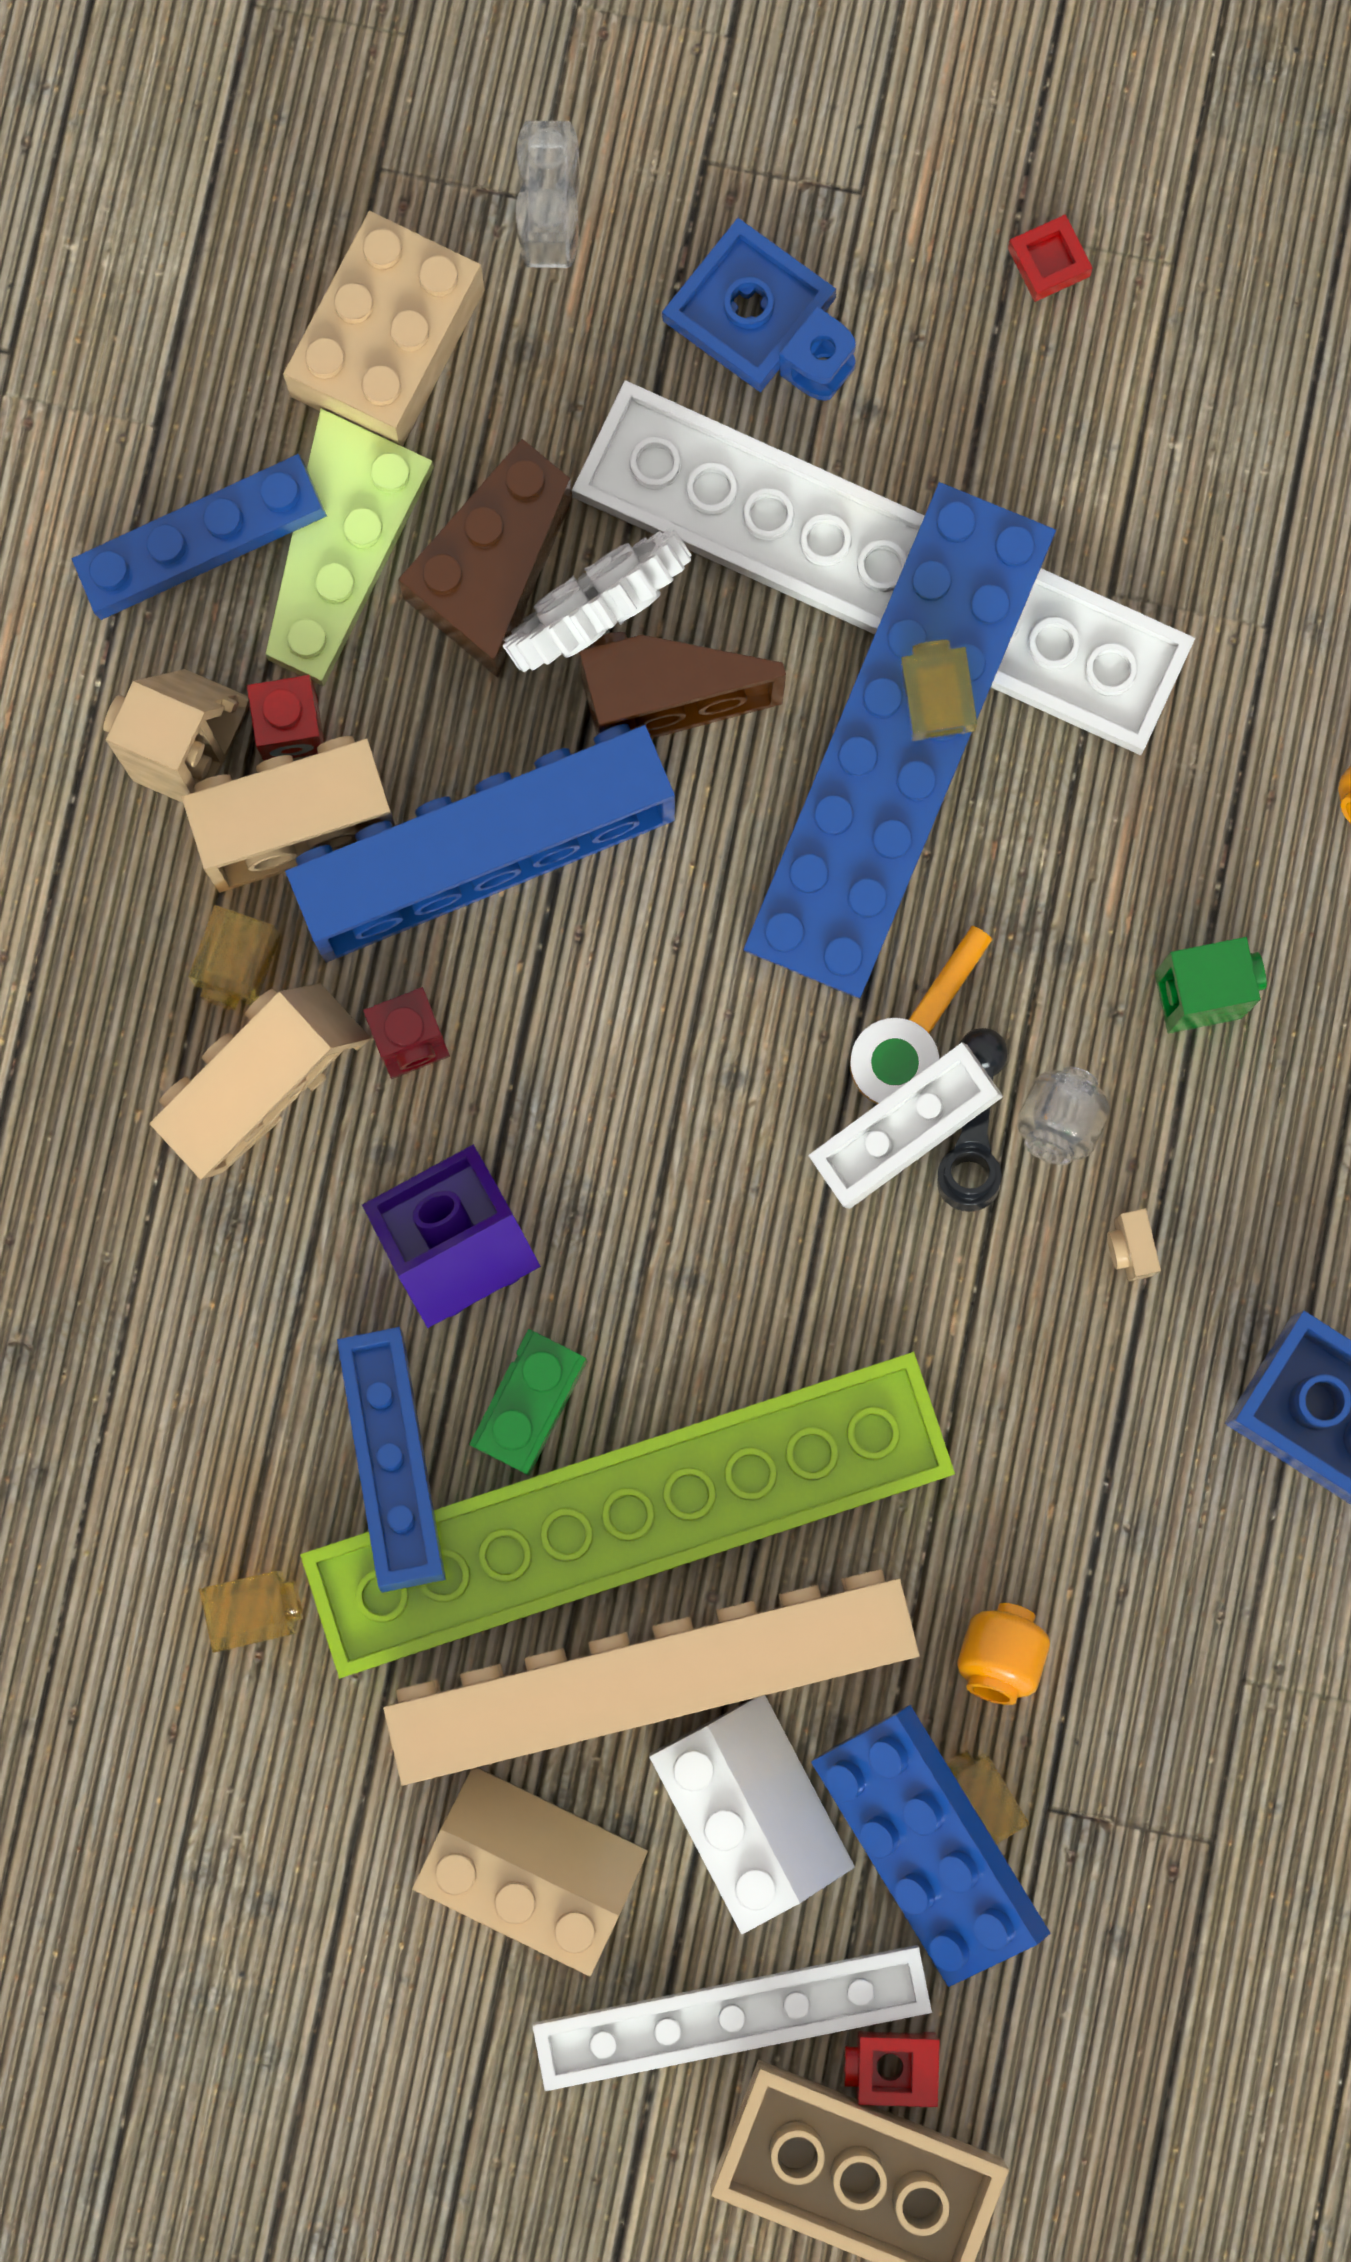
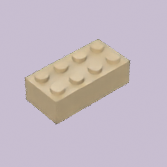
(855, 2173)

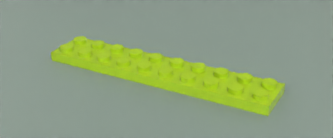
(639, 1512)

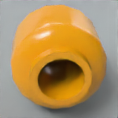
(1003, 1654)

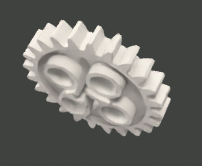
(607, 593)

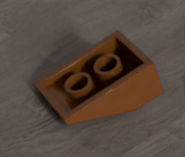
(673, 684)

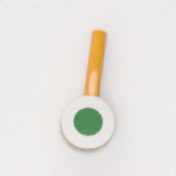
(899, 1048)

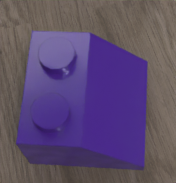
(450, 1236)

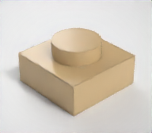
(1133, 1245)

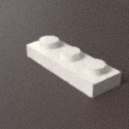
(905, 1125)

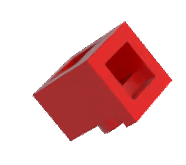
(914, 2084)

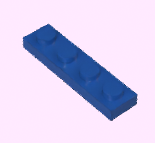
(199, 537)
(391, 1460)

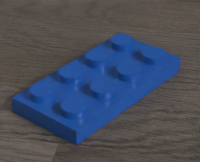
(930, 1847)

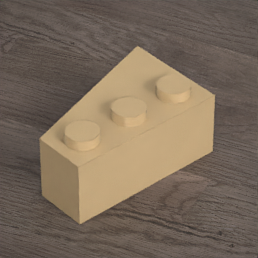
(255, 1076)

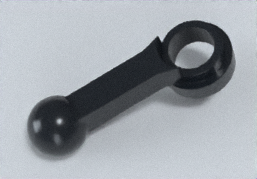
(973, 1142)

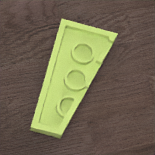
(336, 561)

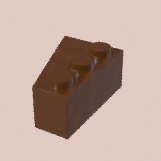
(489, 555)

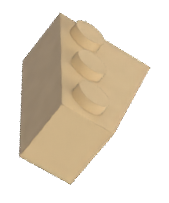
(174, 730)

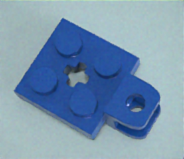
(785, 336)

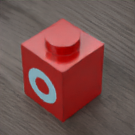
(285, 717)

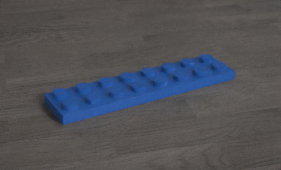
(876, 784)

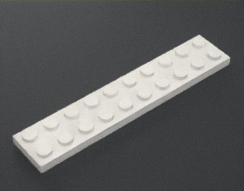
(846, 552)

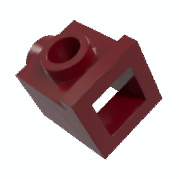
(406, 1033)

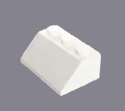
(752, 1813)

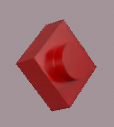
(1050, 258)

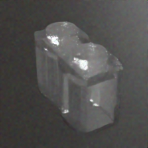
(548, 194)

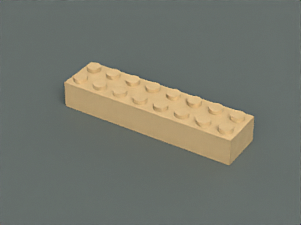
(651, 1679)

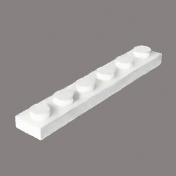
(731, 2017)

